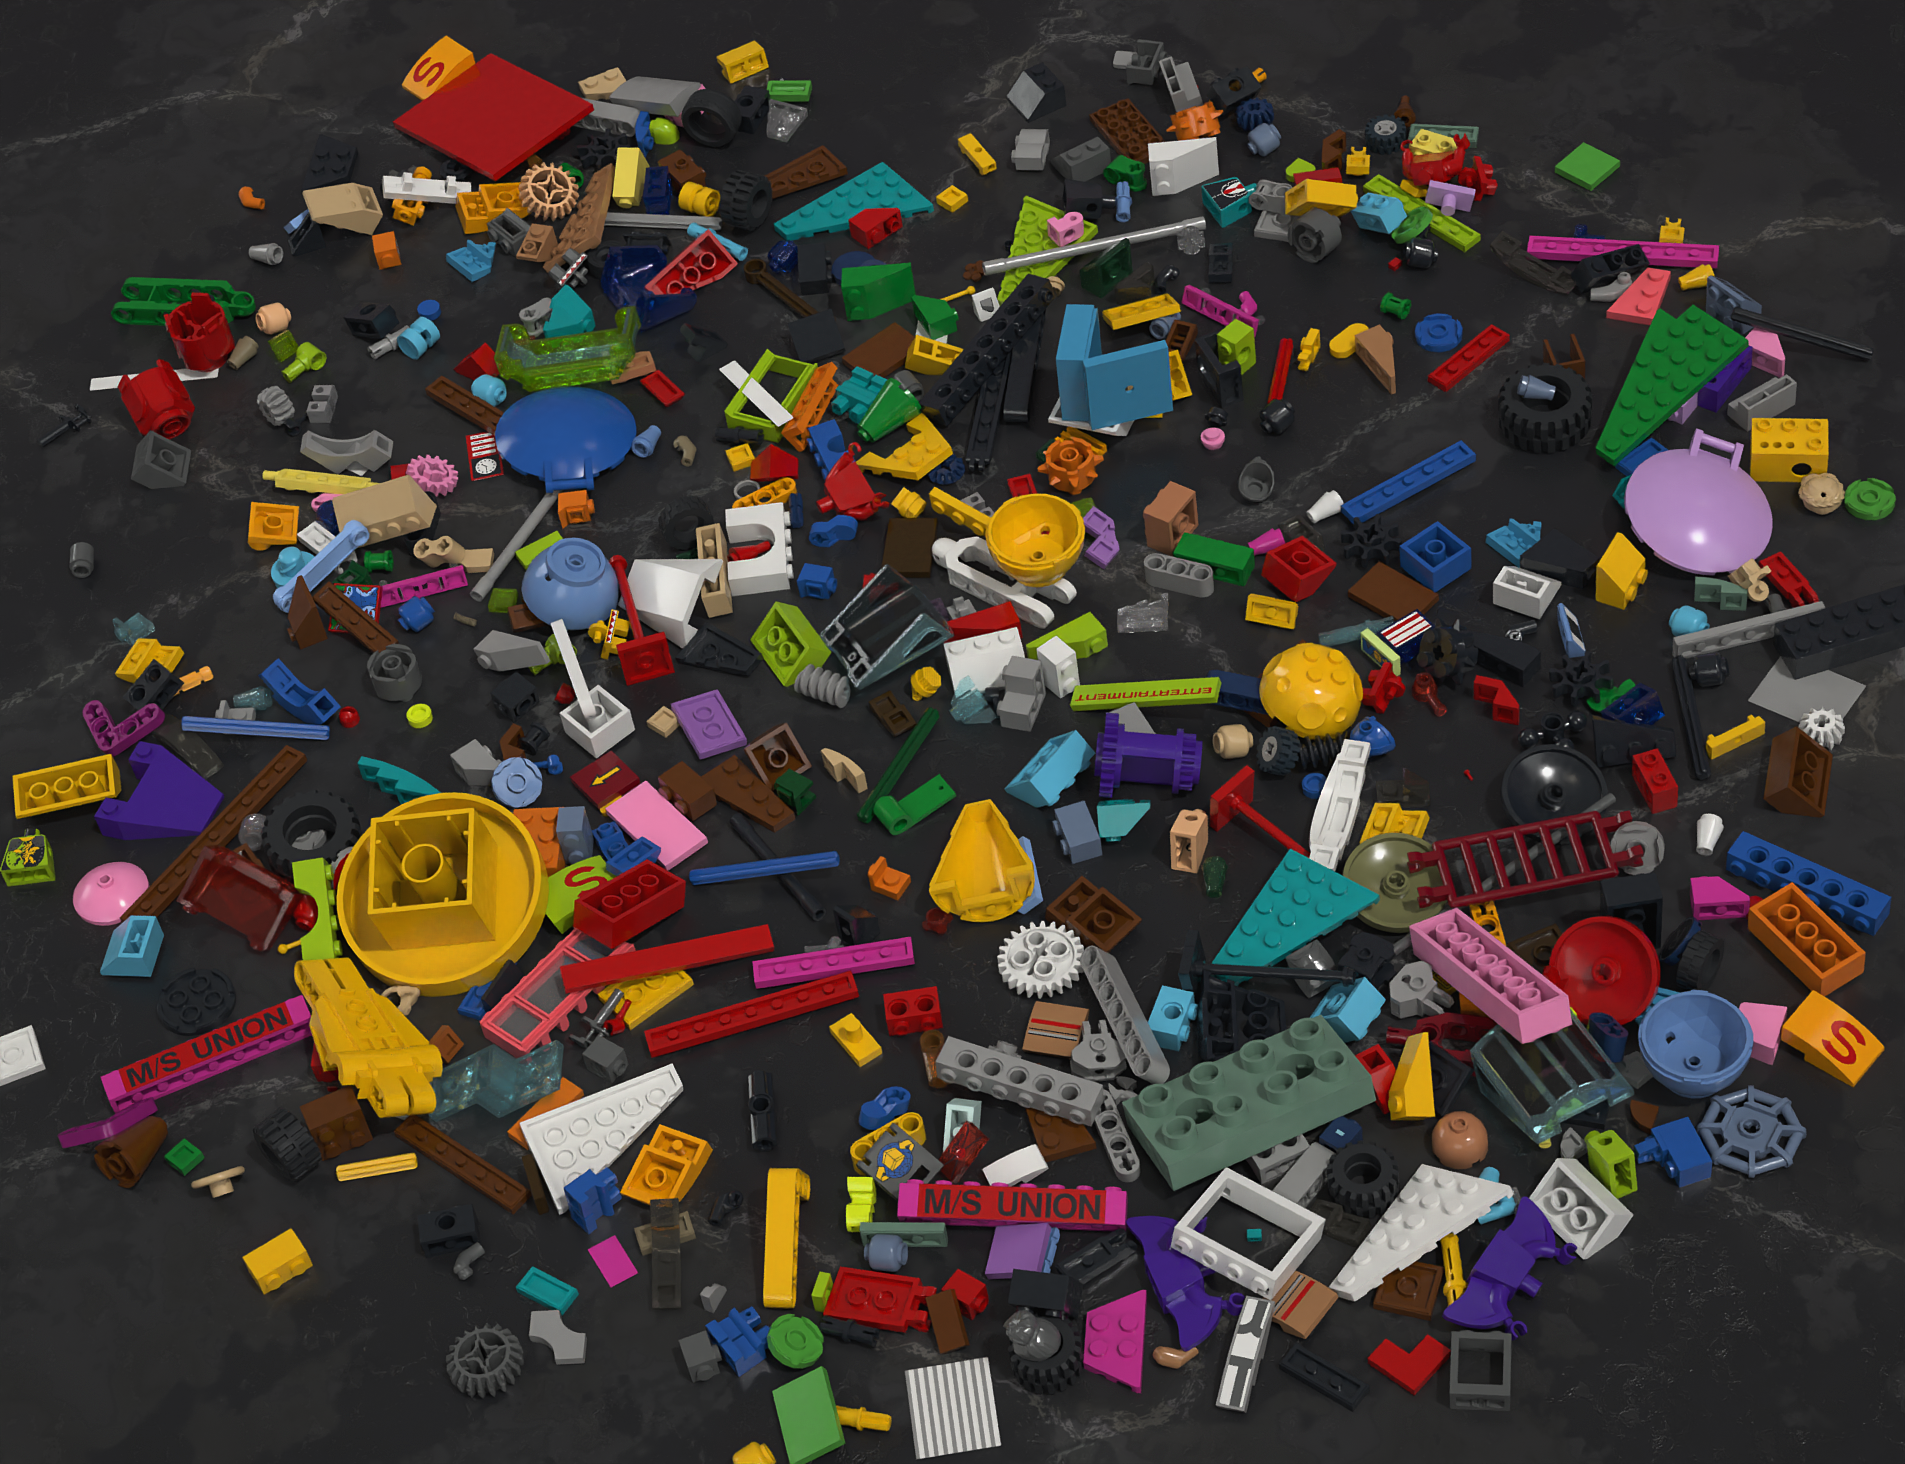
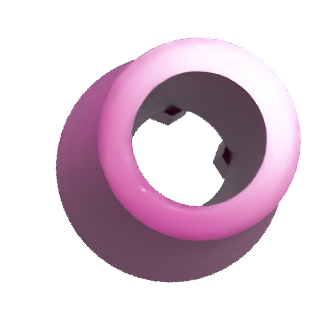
(1267, 541)

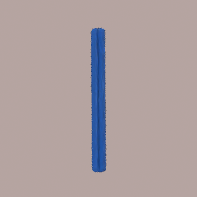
(253, 727)
(764, 868)

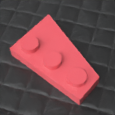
(1642, 298)

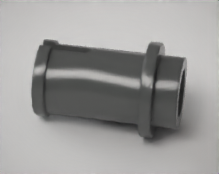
(1775, 603)

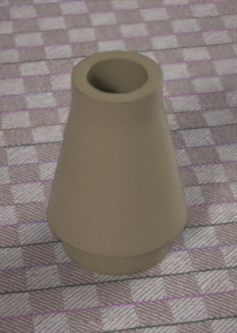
(243, 351)

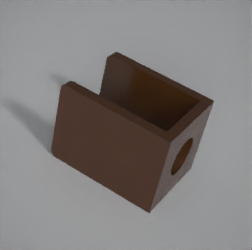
(1576, 355)

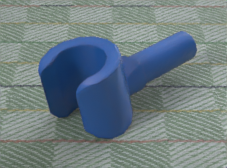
(553, 764)

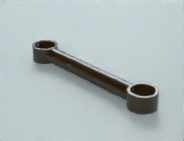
(776, 287)

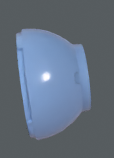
(580, 586)
(1705, 1033)

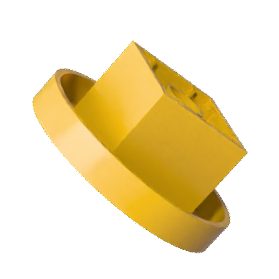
(442, 893)

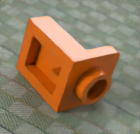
(887, 880)

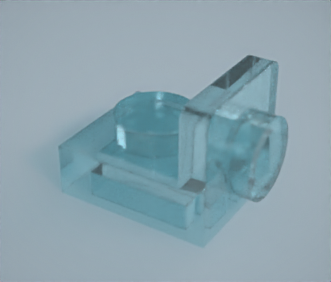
(133, 628)

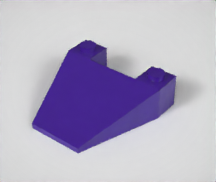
(165, 803)

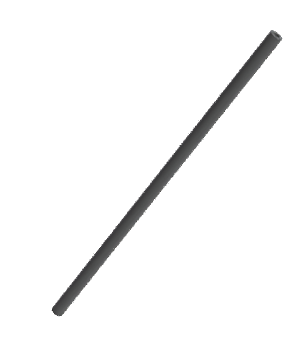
(1515, 865)

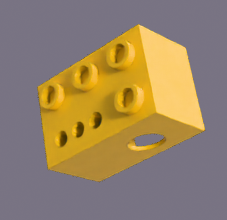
(1784, 442)

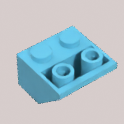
(133, 947)

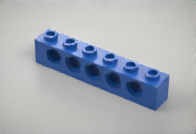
(1830, 891)

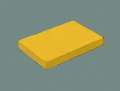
(1141, 311)
(647, 995)

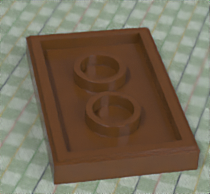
(882, 352)
(1391, 593)

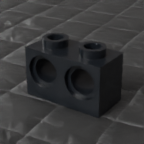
(153, 686)

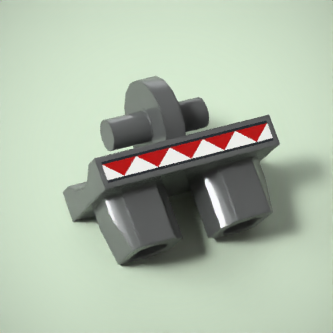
(574, 259)

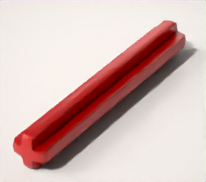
(1281, 369)

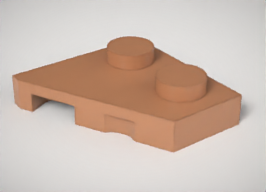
(639, 366)

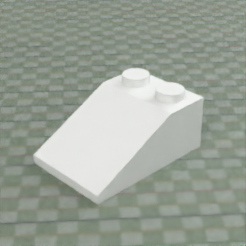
(1181, 164)

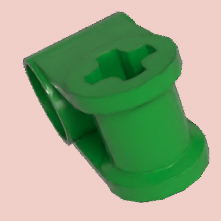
(1127, 170)

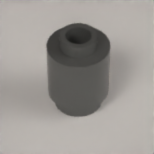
(909, 382)
(81, 559)

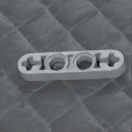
(1117, 1134)

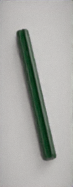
(899, 763)

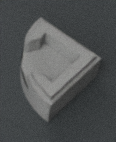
(1572, 1145)
(712, 1296)

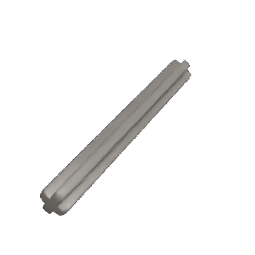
(661, 221)

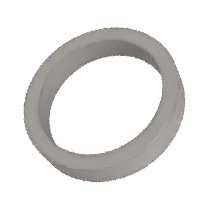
(744, 483)

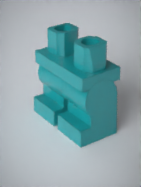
(857, 393)

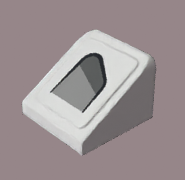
(985, 304)

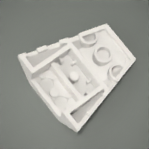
(668, 591)

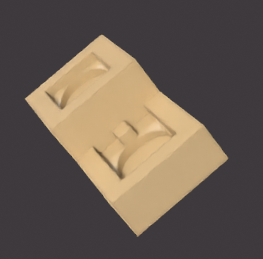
(842, 767)

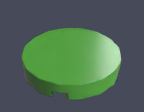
(1414, 224)
(1869, 499)
(795, 1341)

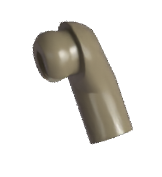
(684, 444)

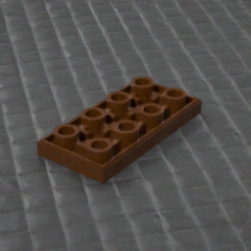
(1126, 130)

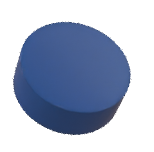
(429, 309)
(1313, 785)

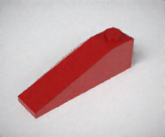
(694, 267)

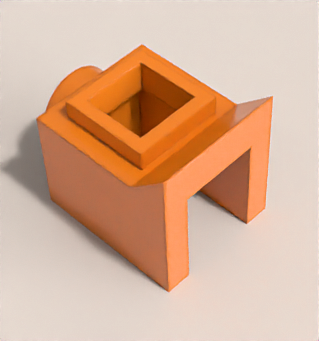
(574, 507)

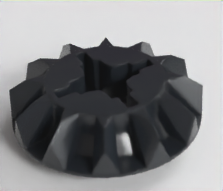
(450, 168)

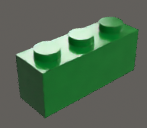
(1228, 561)

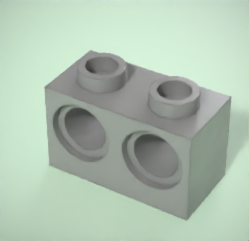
(1278, 1160)

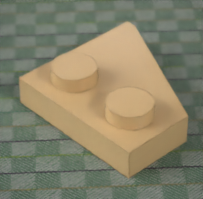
(602, 85)

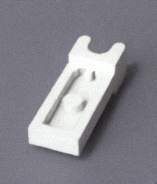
(317, 538)

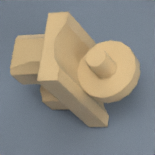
(1749, 577)

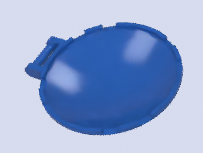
(565, 436)

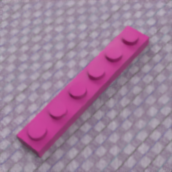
(833, 962)

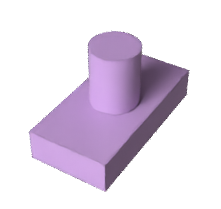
(1449, 197)

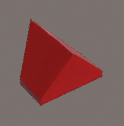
(774, 465)

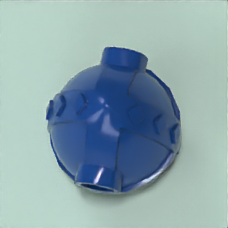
(1378, 736)

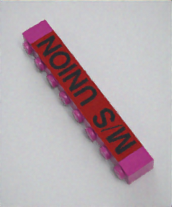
(209, 1054)
(1006, 1205)

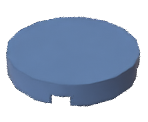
(516, 782)

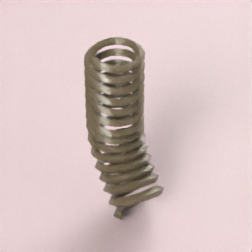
(469, 622)

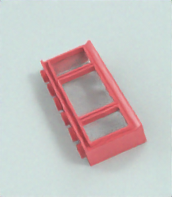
(539, 999)

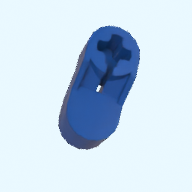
(828, 533)
(884, 1108)

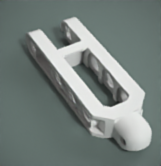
(992, 590)

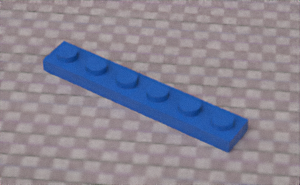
(1409, 482)

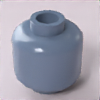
(1263, 139)
(886, 1252)

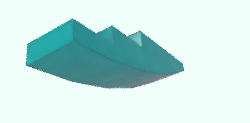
(395, 780)

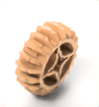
(564, 191)

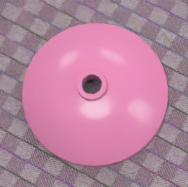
(108, 892)

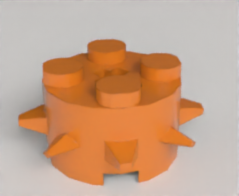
(1195, 122)
(1070, 465)

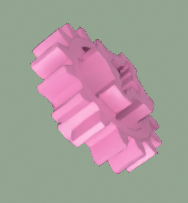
(433, 474)

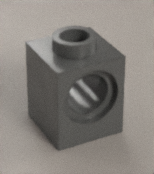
(605, 1059)

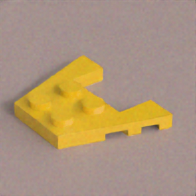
(914, 458)

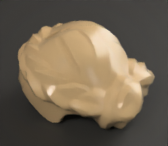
(1812, 488)

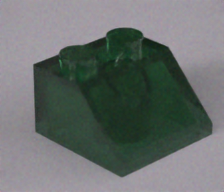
(1107, 269)

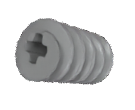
(823, 685)

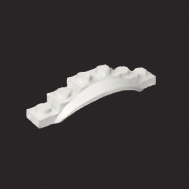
(1338, 804)

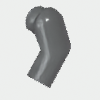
(465, 1258)

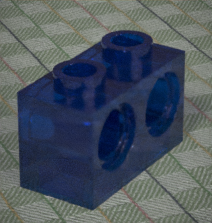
(657, 190)

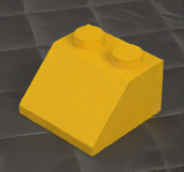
(1619, 573)

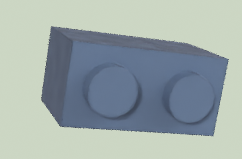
(1077, 832)
(574, 834)

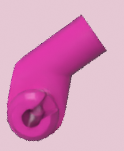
(1248, 304)

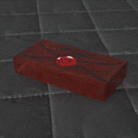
(962, 1151)

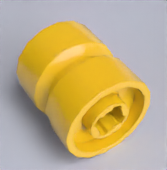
(699, 199)

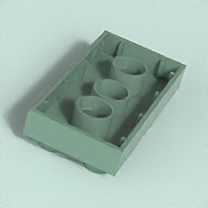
(1248, 1101)

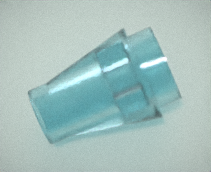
(256, 698)

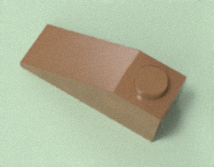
(1376, 351)

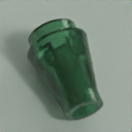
(1214, 875)

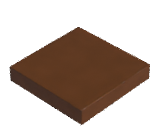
(1410, 1291)

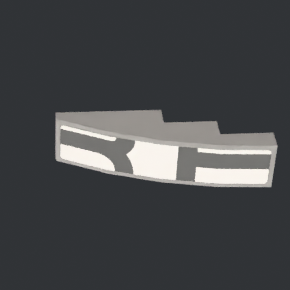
(1245, 1354)

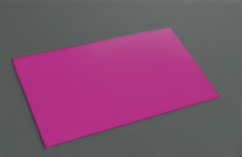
(612, 1261)

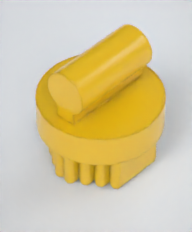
(909, 504)
(925, 683)

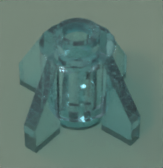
(970, 704)

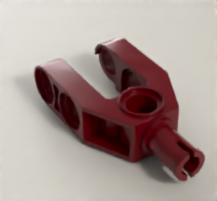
(1444, 1026)

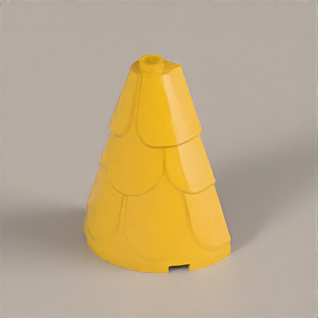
(982, 867)

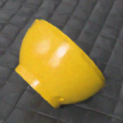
(1022, 550)

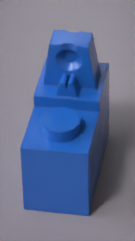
(1679, 1150)

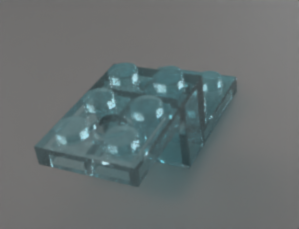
(498, 1080)

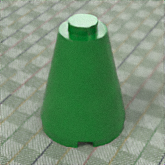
(888, 411)

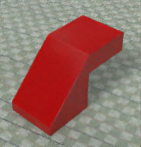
(1494, 691)

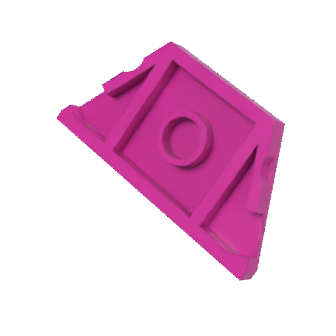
(1117, 1340)

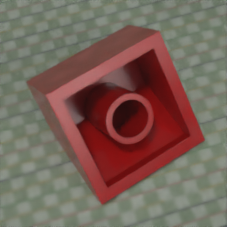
(1297, 568)

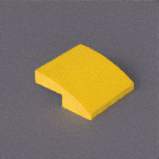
(142, 655)
(1392, 819)

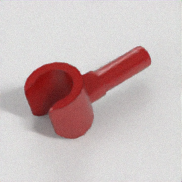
(617, 1024)

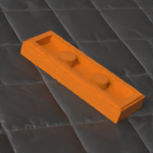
(567, 1094)

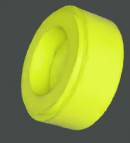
(419, 716)

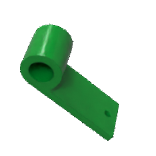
(914, 807)

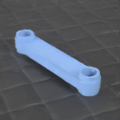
(352, 536)

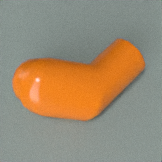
(247, 199)

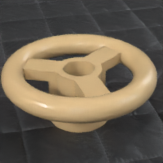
(219, 1182)

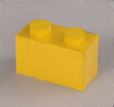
(277, 1261)

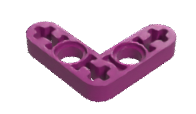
(118, 733)
(108, 1127)

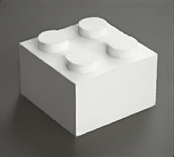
(602, 730)

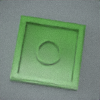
(1587, 166)

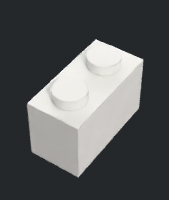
(1058, 666)

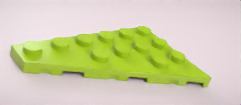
(1032, 237)

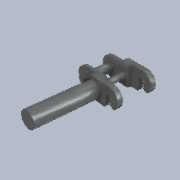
(599, 1020)

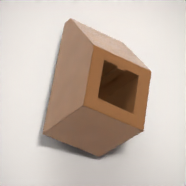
(538, 244)

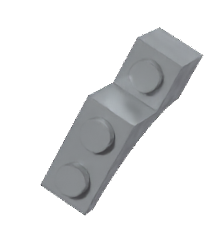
(337, 455)

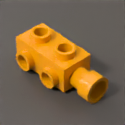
(410, 210)

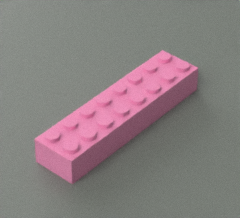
(1491, 975)

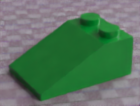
(876, 289)

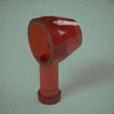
(1425, 689)

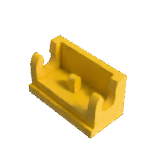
(743, 61)

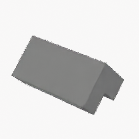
(1180, 84)
(1763, 401)

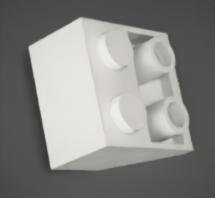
(1524, 591)

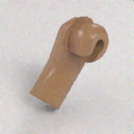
(1172, 1357)

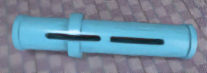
(736, 250)

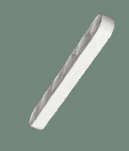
(573, 668)

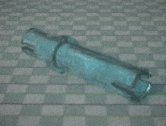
(1352, 633)

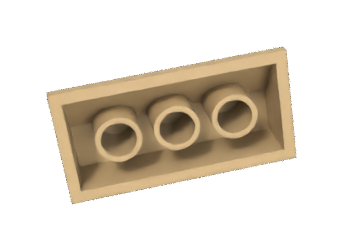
(386, 509)

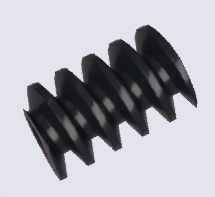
(1320, 750)

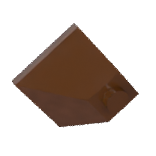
(304, 617)
(776, 753)

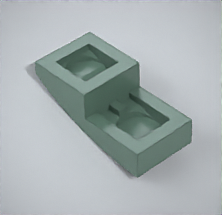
(1715, 590)

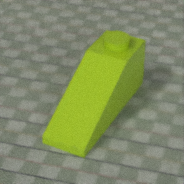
(1082, 635)

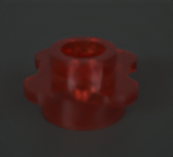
(934, 915)

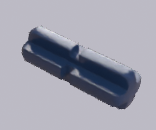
(796, 509)

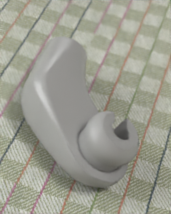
(1612, 291)

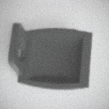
(1312, 957)

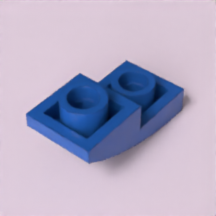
(642, 131)
(609, 839)

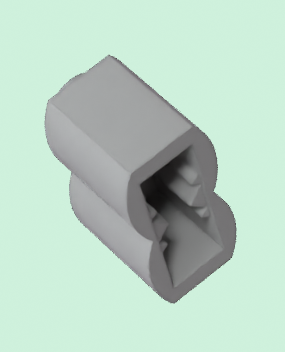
(1031, 149)

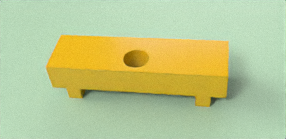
(977, 154)
(1735, 737)

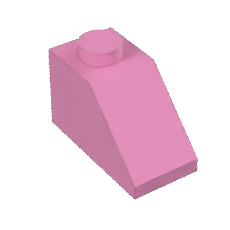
(1767, 351)

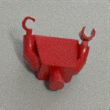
(1434, 166)
(849, 491)

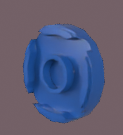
(1438, 333)

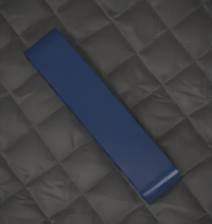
(1238, 691)

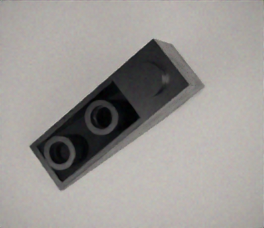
(1605, 267)

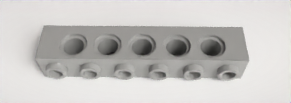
(1032, 1077)

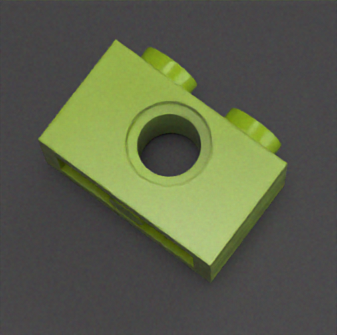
(1238, 344)

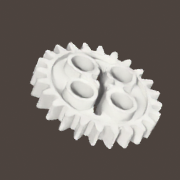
(1040, 959)

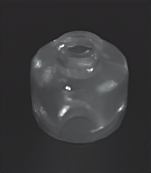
(251, 830)

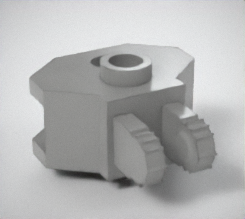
(1417, 992)
(1097, 1053)

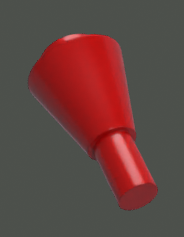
(747, 552)

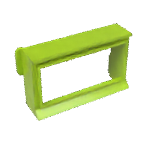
(778, 364)

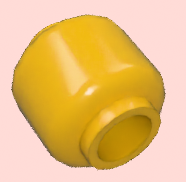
(754, 1454)

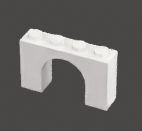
(771, 570)

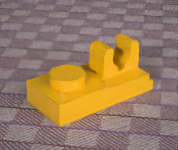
(1271, 611)

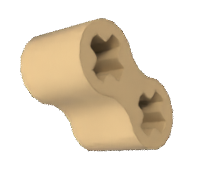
(439, 551)

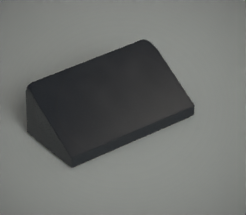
(503, 983)

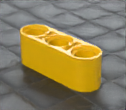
(906, 1122)

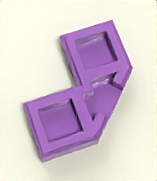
(1105, 546)

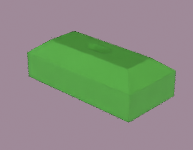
(790, 90)

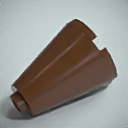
(131, 1150)

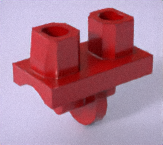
(1478, 178)
(1384, 688)

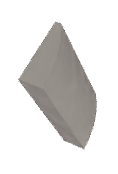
(655, 95)

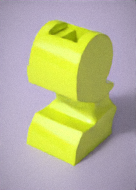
(863, 1197)

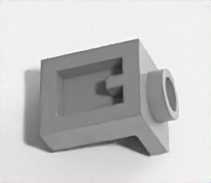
(237, 713)

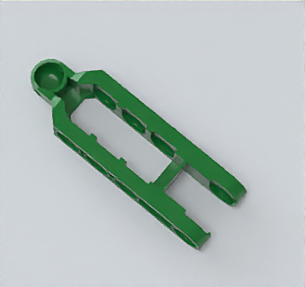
(153, 295)

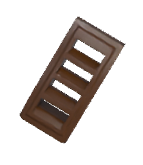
(1184, 328)

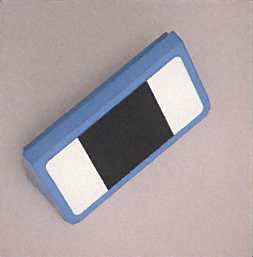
(1570, 632)

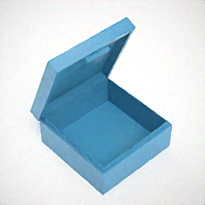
(1095, 383)

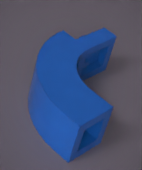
(296, 698)

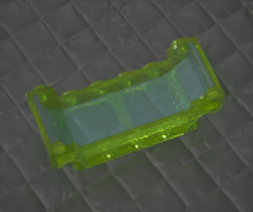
(567, 358)

